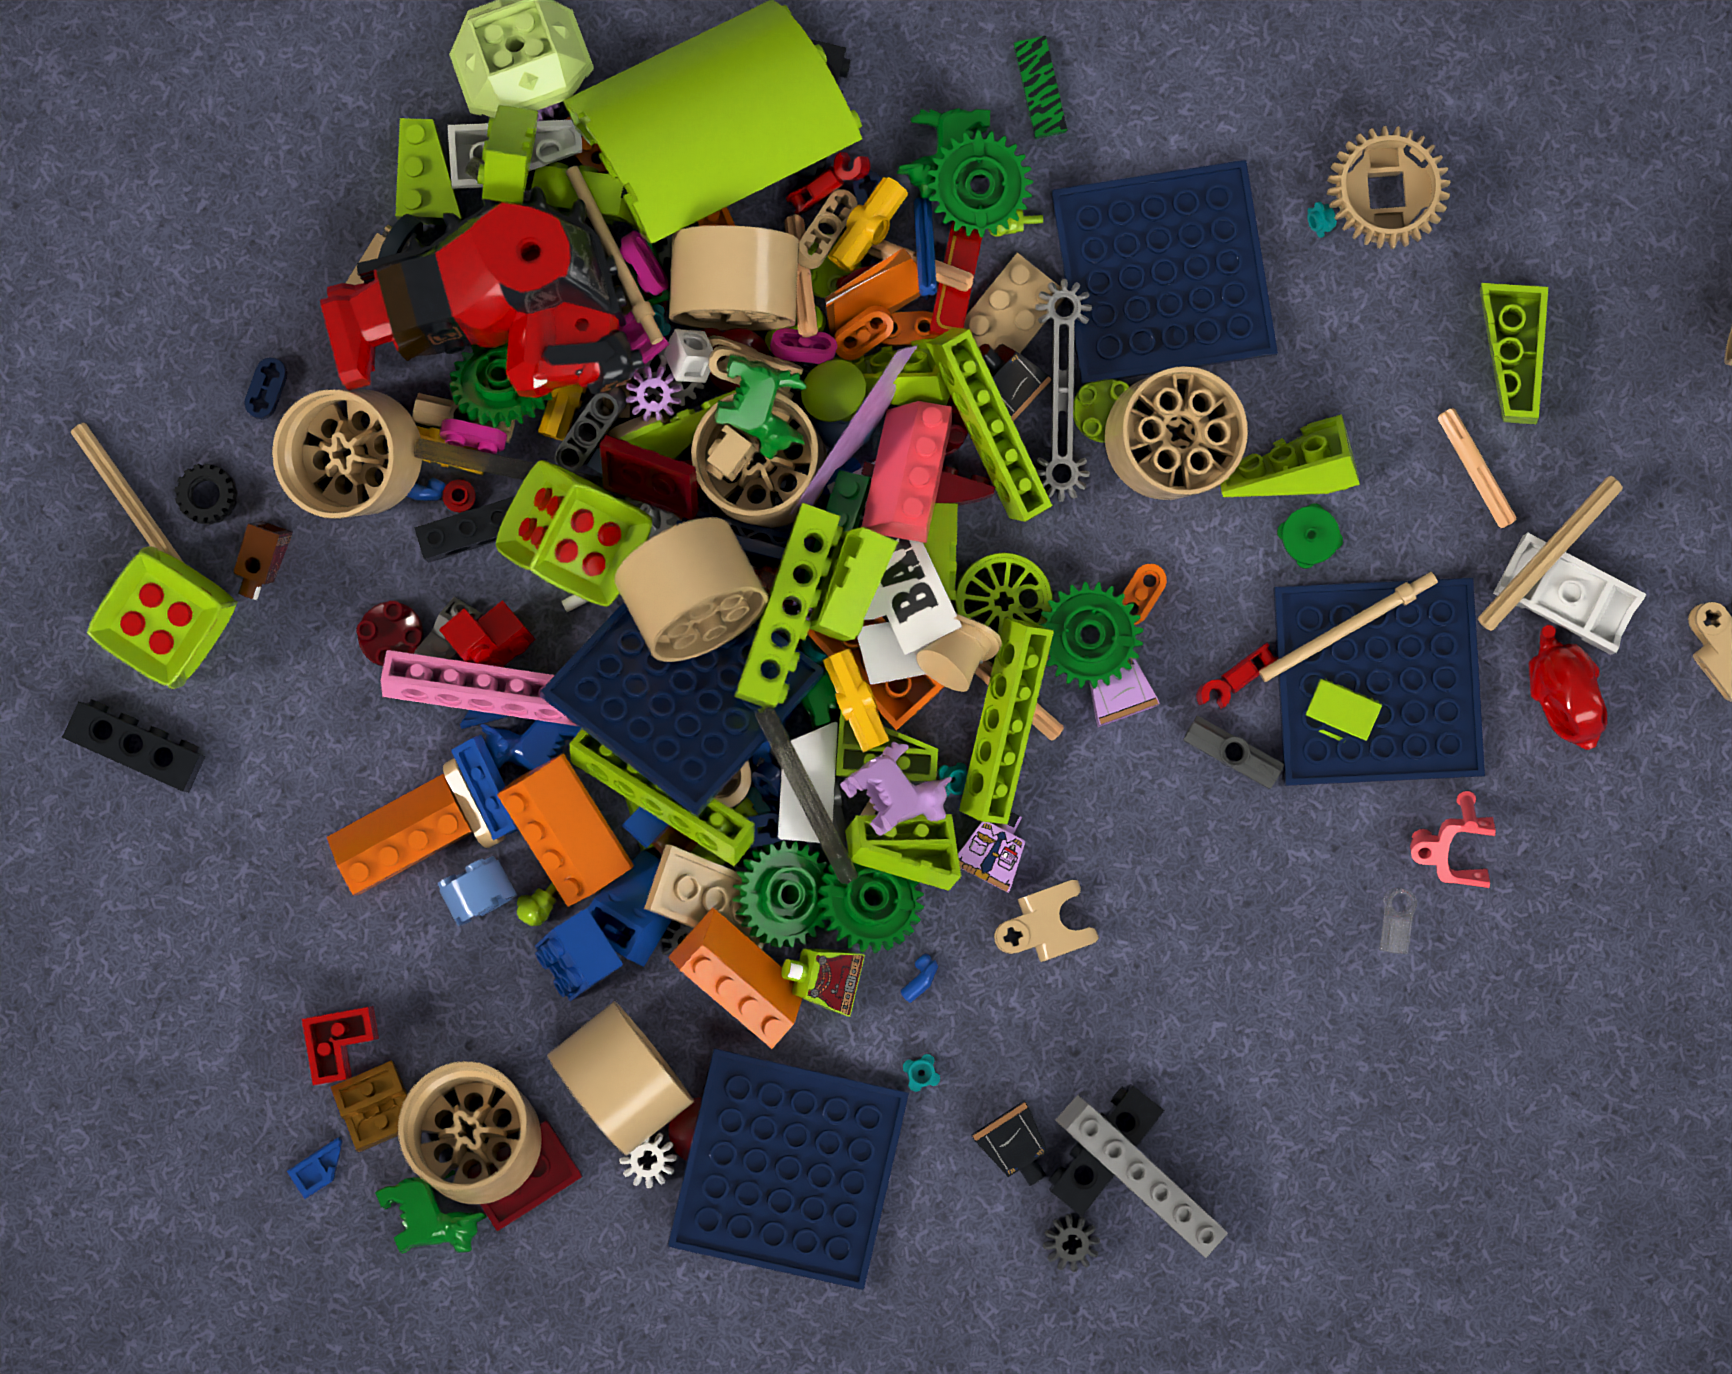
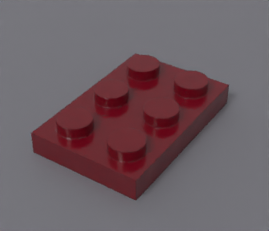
(649, 477)
(550, 1175)

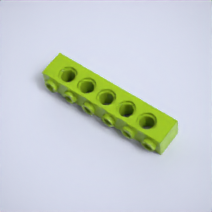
(989, 424)
(808, 523)
(1006, 721)
(715, 828)

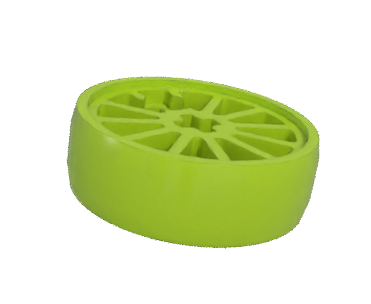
(1042, 590)

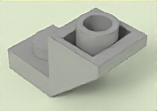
(435, 643)

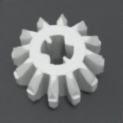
(656, 1166)

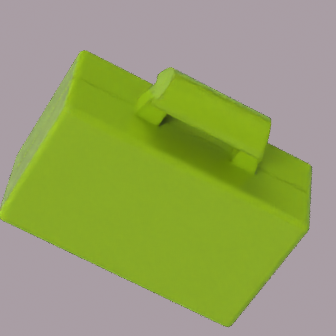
(1343, 710)

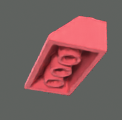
(908, 470)

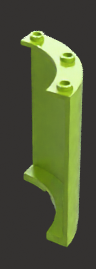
(715, 118)

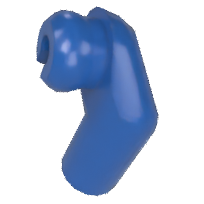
(432, 492)
(922, 980)

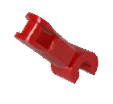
(829, 181)
(1236, 677)

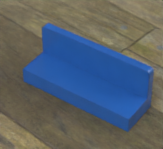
(484, 784)

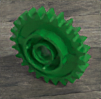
(984, 208)
(485, 392)
(1115, 632)
(761, 889)
(869, 923)

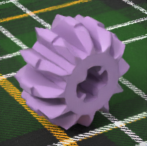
(654, 382)

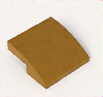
(371, 1105)

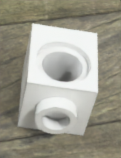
(689, 355)

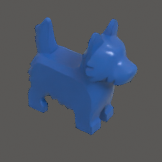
(531, 749)

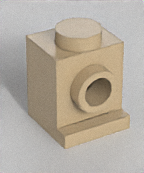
(729, 455)

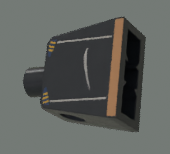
(1014, 376)
(1014, 1143)

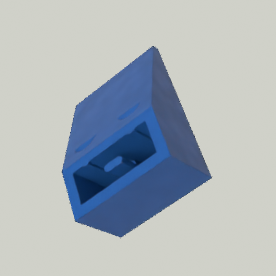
(622, 914)
(577, 955)

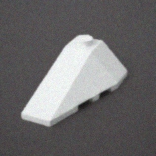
(553, 142)

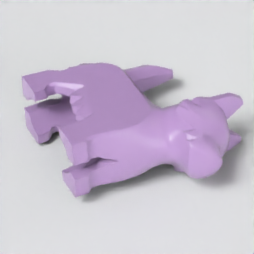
(893, 792)

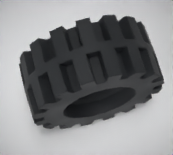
(191, 479)

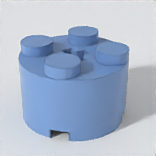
(476, 890)

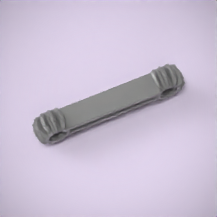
(1062, 387)

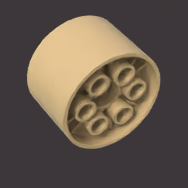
(733, 278)
(1125, 433)
(302, 467)
(764, 513)
(690, 589)
(620, 1078)
(428, 1106)

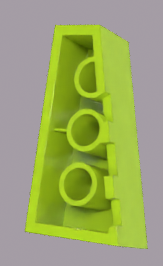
(1516, 341)

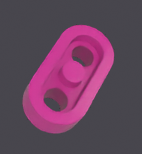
(638, 253)
(791, 346)
(473, 435)

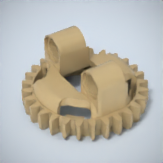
(1386, 158)

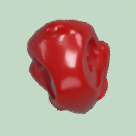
(1568, 690)

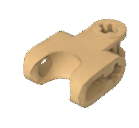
(729, 347)
(1716, 654)
(1042, 926)

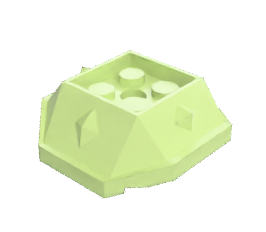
(540, 74)

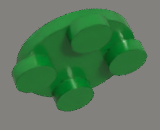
(1310, 535)

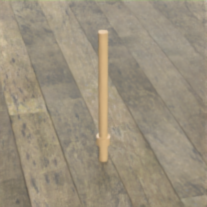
(641, 309)
(1403, 595)

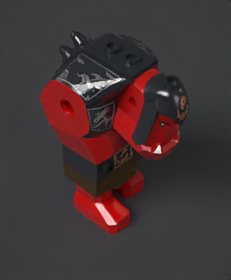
(492, 282)

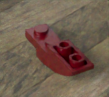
(953, 488)

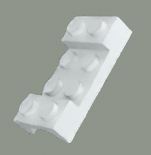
(1576, 596)

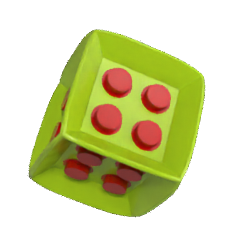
(571, 532)
(161, 617)

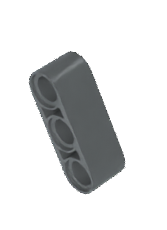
(580, 439)

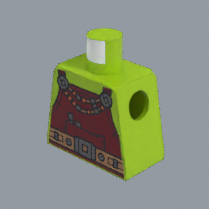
(826, 977)

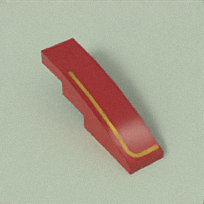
(951, 303)

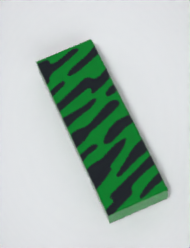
(1040, 87)

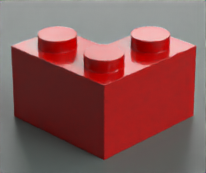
(491, 639)
(328, 1040)

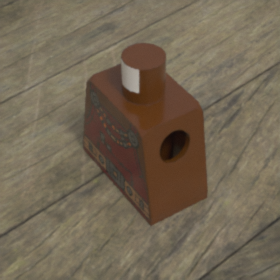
(266, 544)

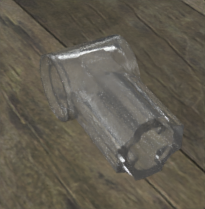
(1397, 924)

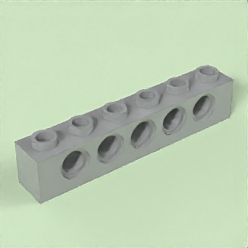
(1141, 1176)

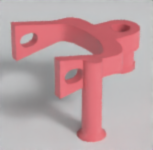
(1434, 849)

